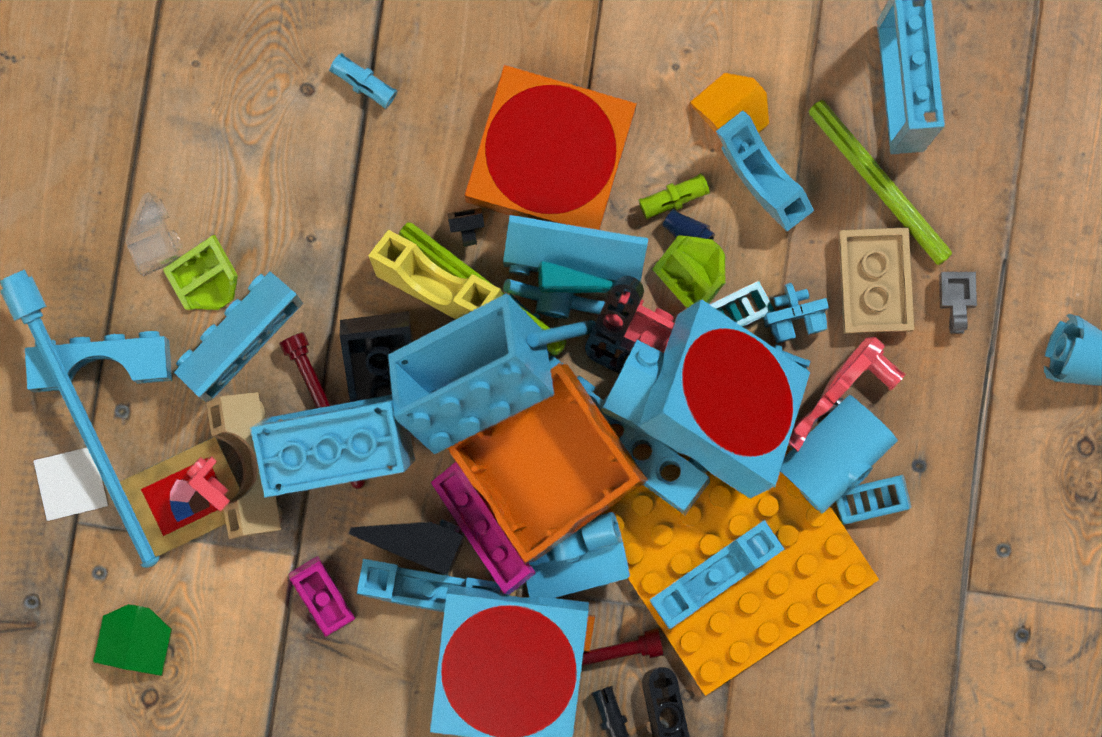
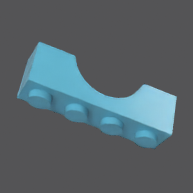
(144, 358)

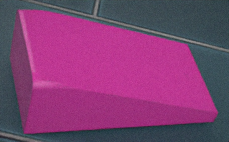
(321, 596)

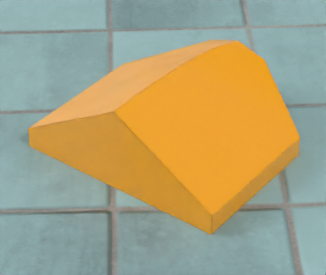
(729, 97)

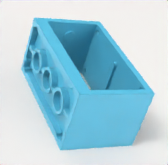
(469, 375)
(331, 446)

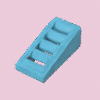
(901, 491)

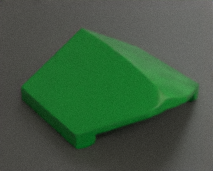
(133, 640)

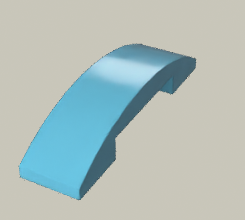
(716, 574)
(410, 586)

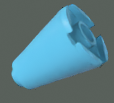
(1075, 352)

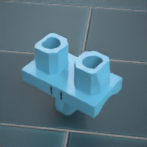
(811, 312)

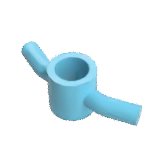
(553, 304)

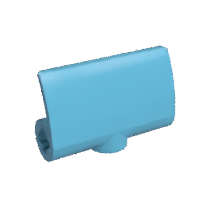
(837, 453)
(582, 561)

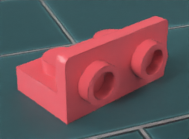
(646, 326)
(212, 489)

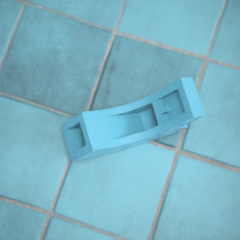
(761, 173)

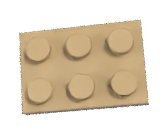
(876, 281)

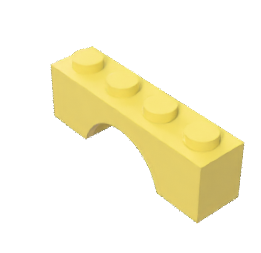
(408, 269)

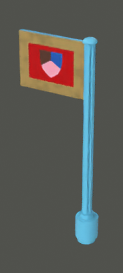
(155, 503)

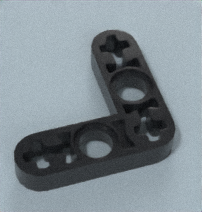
(614, 335)
(671, 690)

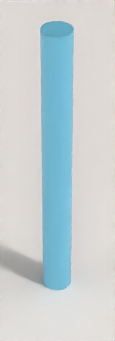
(560, 333)

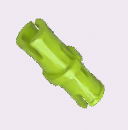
(674, 196)

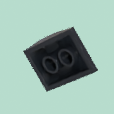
(366, 350)
(420, 542)

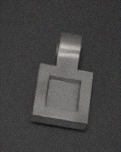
(958, 294)

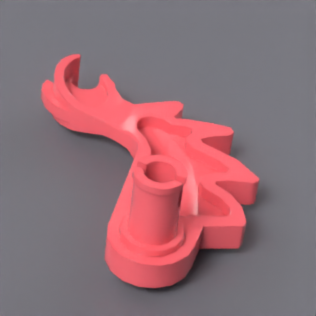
(865, 357)

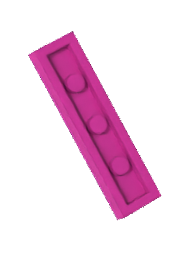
(482, 529)

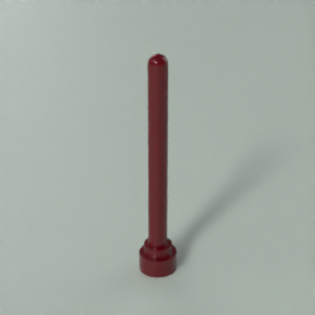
(297, 350)
(646, 644)

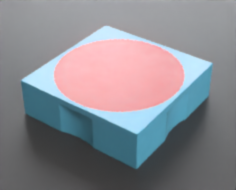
(725, 399)
(508, 665)

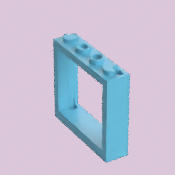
(910, 74)

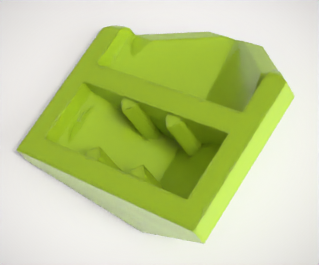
(692, 269)
(203, 277)

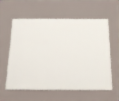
(69, 484)

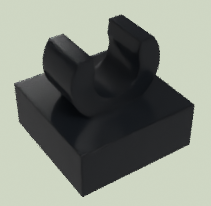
(466, 222)

